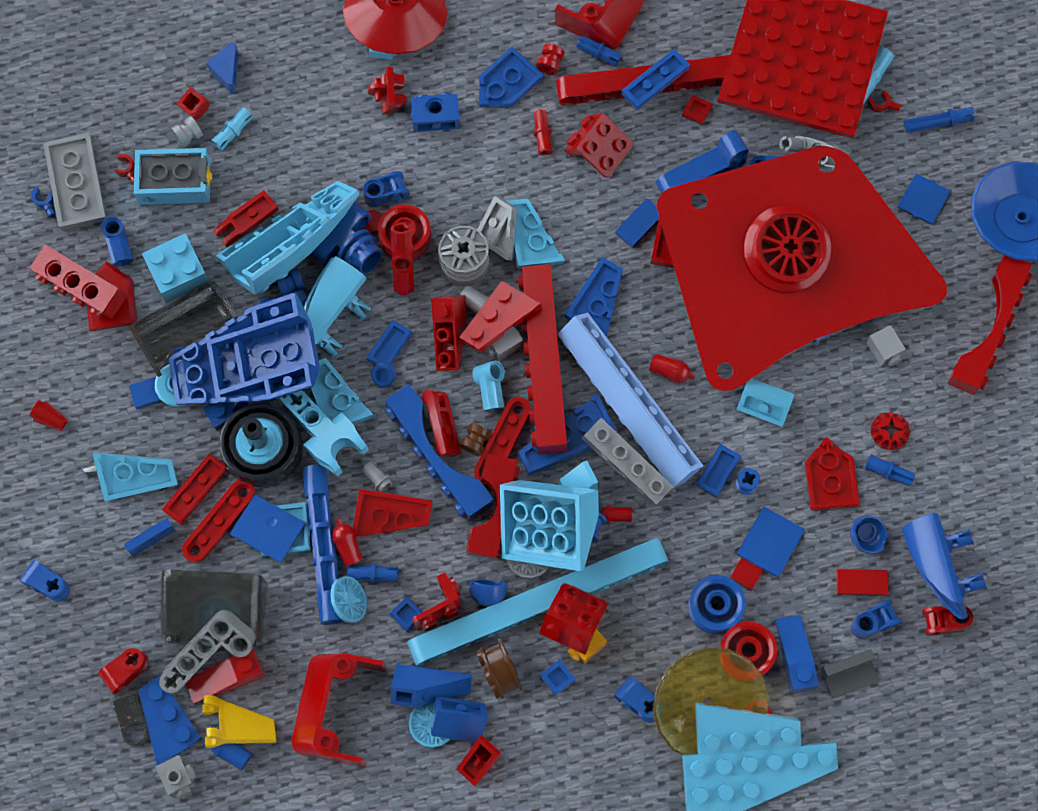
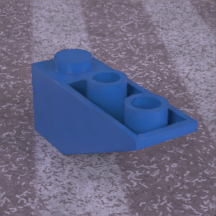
(420, 686)

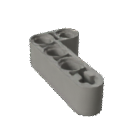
(201, 653)

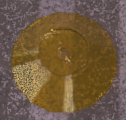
(704, 673)

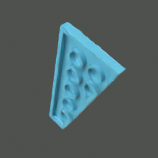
(752, 777)

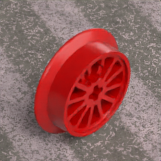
(762, 270)

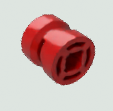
(550, 58)

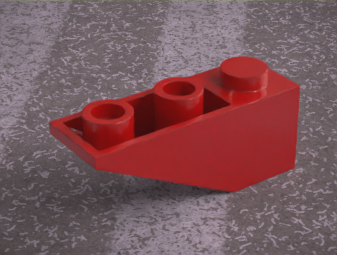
(448, 324)

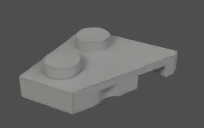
(499, 227)

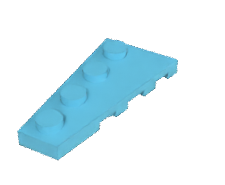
(733, 730)

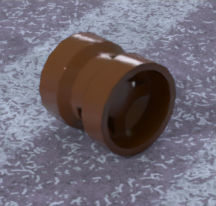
(475, 439)

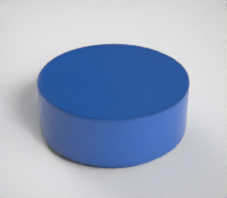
(383, 374)

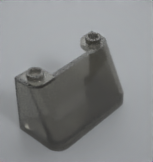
(194, 597)

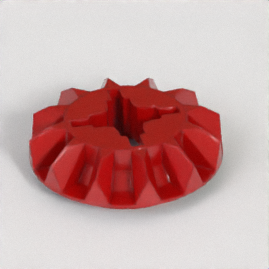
(882, 437)

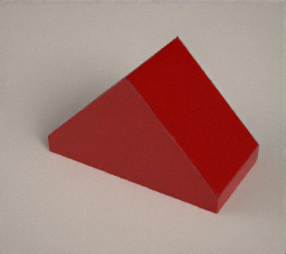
(479, 760)

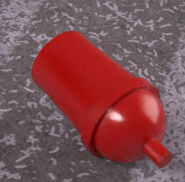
(669, 368)
(346, 543)

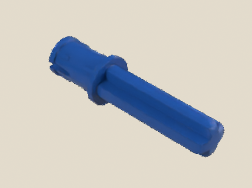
(939, 120)

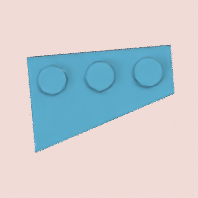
(132, 475)

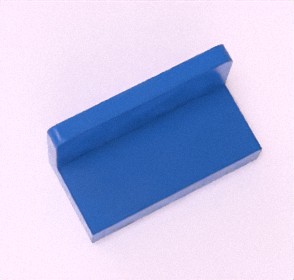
(458, 719)

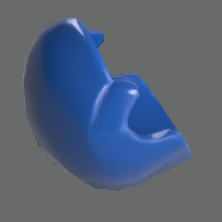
(867, 527)
(487, 592)

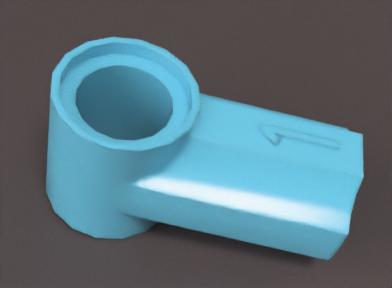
(488, 378)

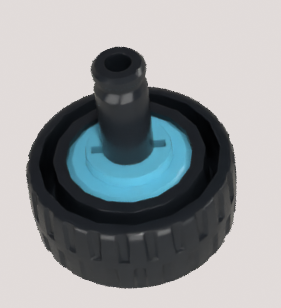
(261, 445)

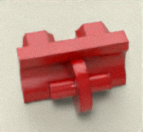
(384, 90)

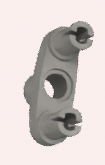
(801, 143)

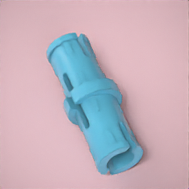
(232, 129)

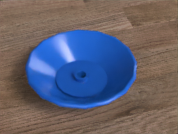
(998, 202)

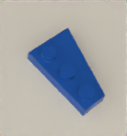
(598, 295)
(166, 722)

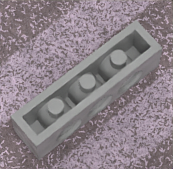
(627, 462)

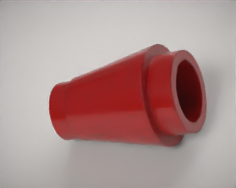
(47, 415)

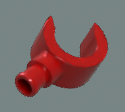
(889, 104)
(129, 172)

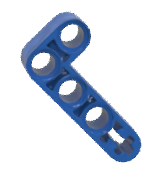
(726, 156)

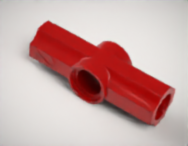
(402, 248)

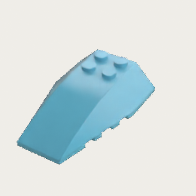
(273, 251)

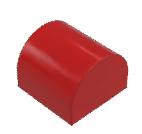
(193, 103)

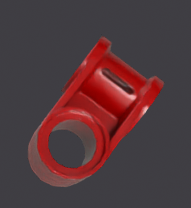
(942, 621)
(122, 671)

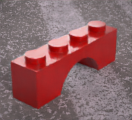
(486, 538)

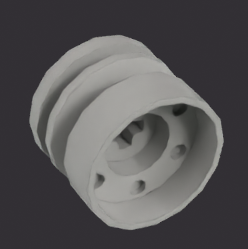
(468, 267)

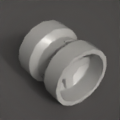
(186, 132)

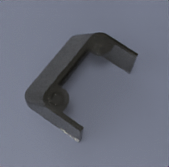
(181, 323)

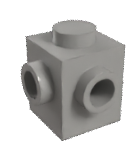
(176, 776)

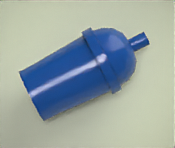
(233, 753)

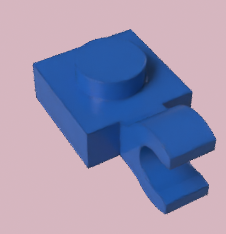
(220, 412)

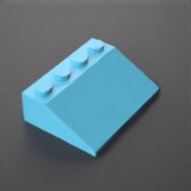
(547, 523)

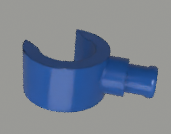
(46, 205)

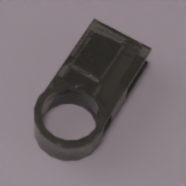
(130, 713)

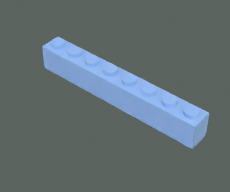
(629, 400)

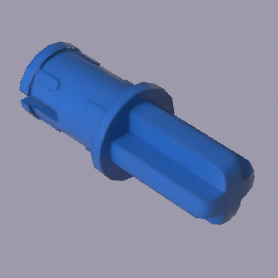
(599, 50)
(890, 470)

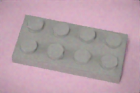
(74, 181)

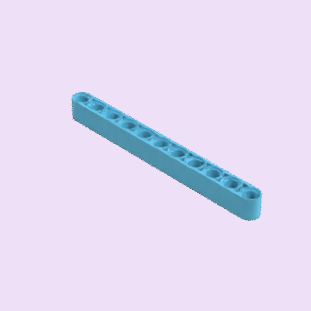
(532, 603)

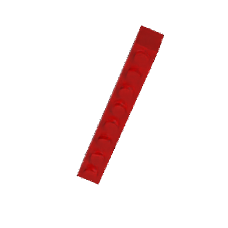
(544, 363)

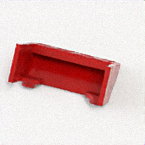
(600, 23)
(308, 735)

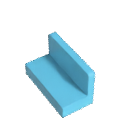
(765, 402)

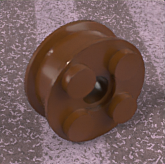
(499, 669)

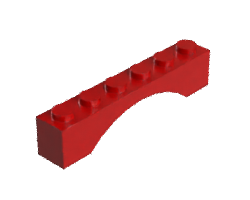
(1007, 283)

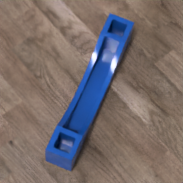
(467, 492)

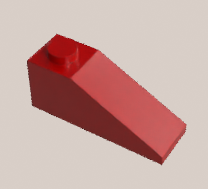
(225, 676)

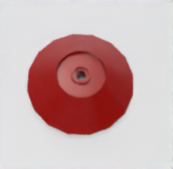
(395, 24)

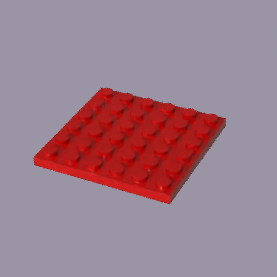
(804, 61)

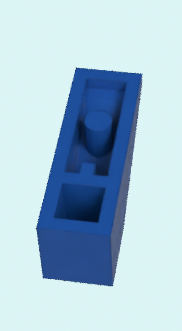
(796, 655)

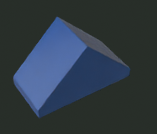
(224, 66)

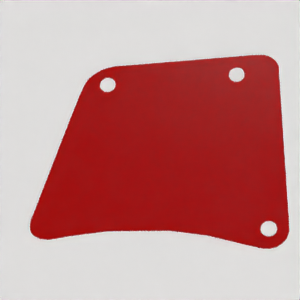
(740, 321)

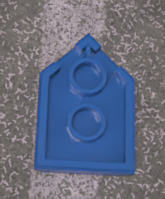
(507, 80)

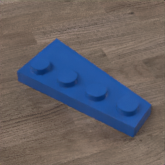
(576, 427)

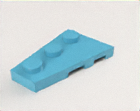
(531, 241)
(336, 397)

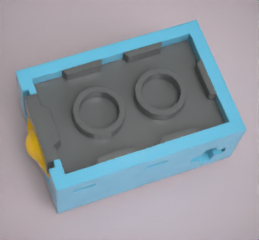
(172, 176)

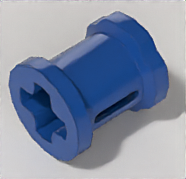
(745, 488)

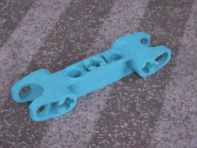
(326, 435)

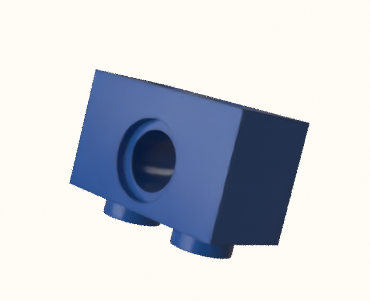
(446, 119)

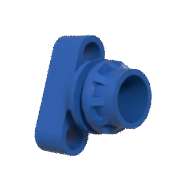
(351, 242)

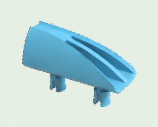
(329, 296)

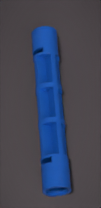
(321, 530)

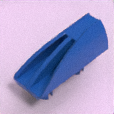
(932, 557)

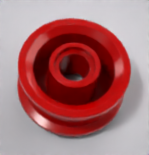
(411, 216)
(755, 636)

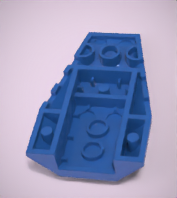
(250, 358)

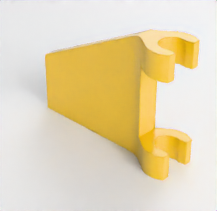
(236, 724)

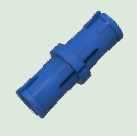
(373, 573)

